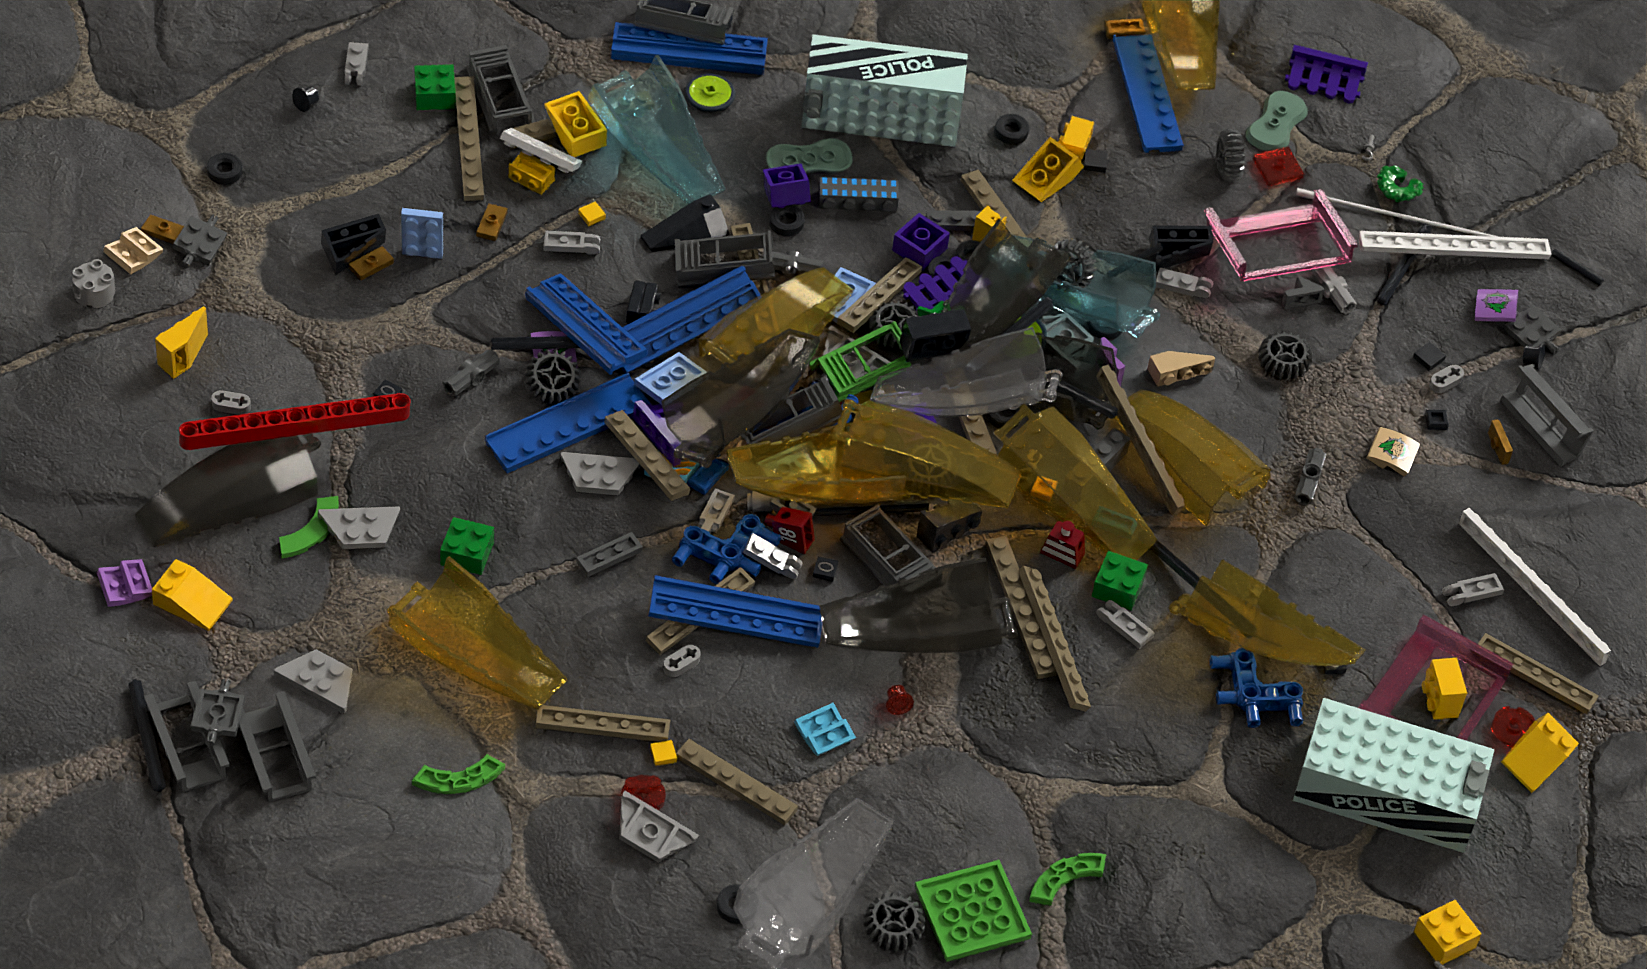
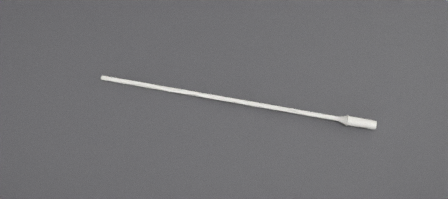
(1310, 195)

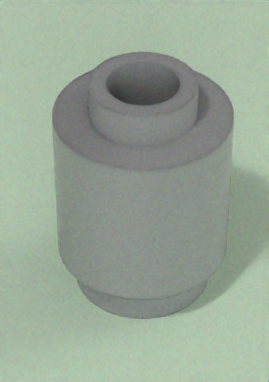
(759, 502)

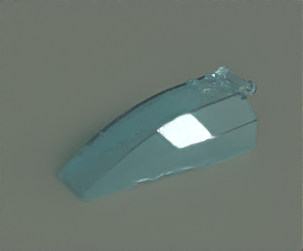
(657, 129)
(1116, 295)

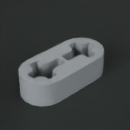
(1448, 381)
(230, 402)
(682, 661)

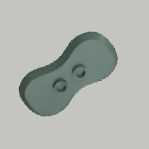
(1279, 116)
(823, 156)

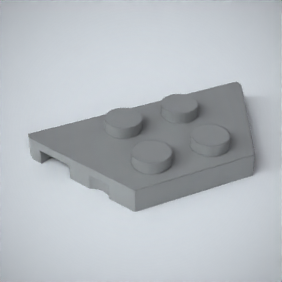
(1065, 326)
(838, 339)
(599, 472)
(360, 526)
(319, 677)
(651, 830)

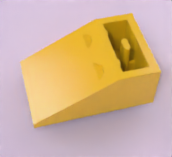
(181, 343)

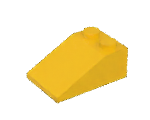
(576, 124)
(1048, 170)
(190, 595)
(1539, 752)

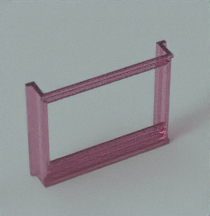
(1320, 210)
(1414, 655)

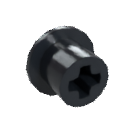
(305, 98)
(1534, 355)

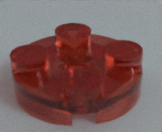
(1507, 716)
(646, 784)

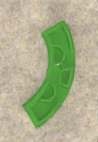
(309, 535)
(459, 782)
(1063, 872)

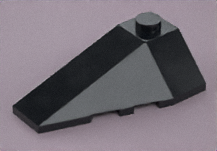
(694, 221)

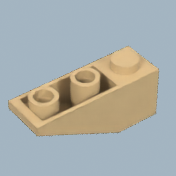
(1178, 366)

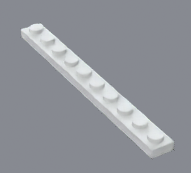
(1454, 245)
(1535, 587)

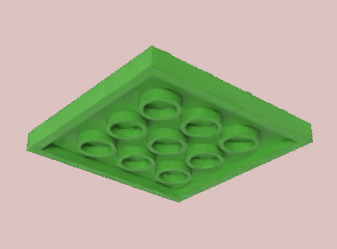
(973, 910)

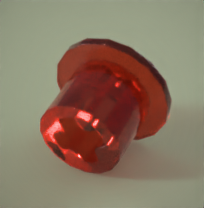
(898, 700)

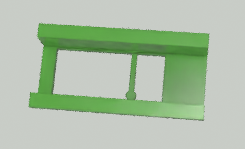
(840, 374)

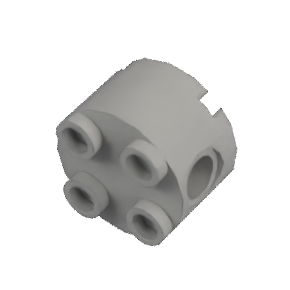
(93, 284)

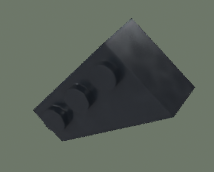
(352, 241)
(1180, 244)
(947, 523)

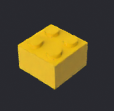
(1444, 688)
(1447, 932)

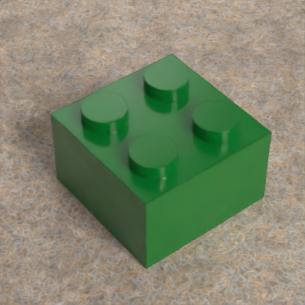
(435, 87)
(468, 544)
(1119, 580)

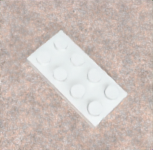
(545, 152)

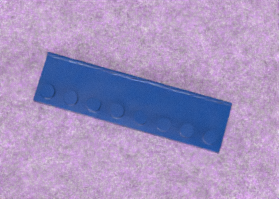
(737, 53)
(1147, 93)
(690, 315)
(585, 323)
(563, 423)
(736, 611)

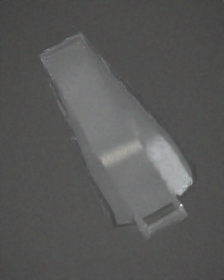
(978, 381)
(807, 888)

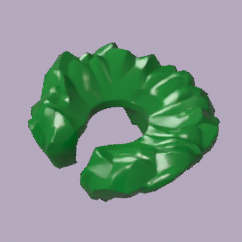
(1394, 192)

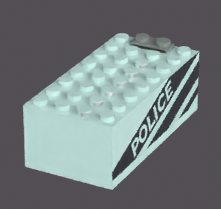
(884, 90)
(1394, 775)

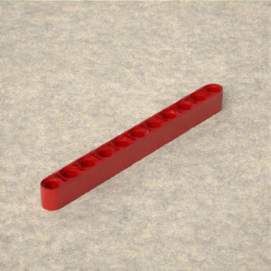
(294, 421)

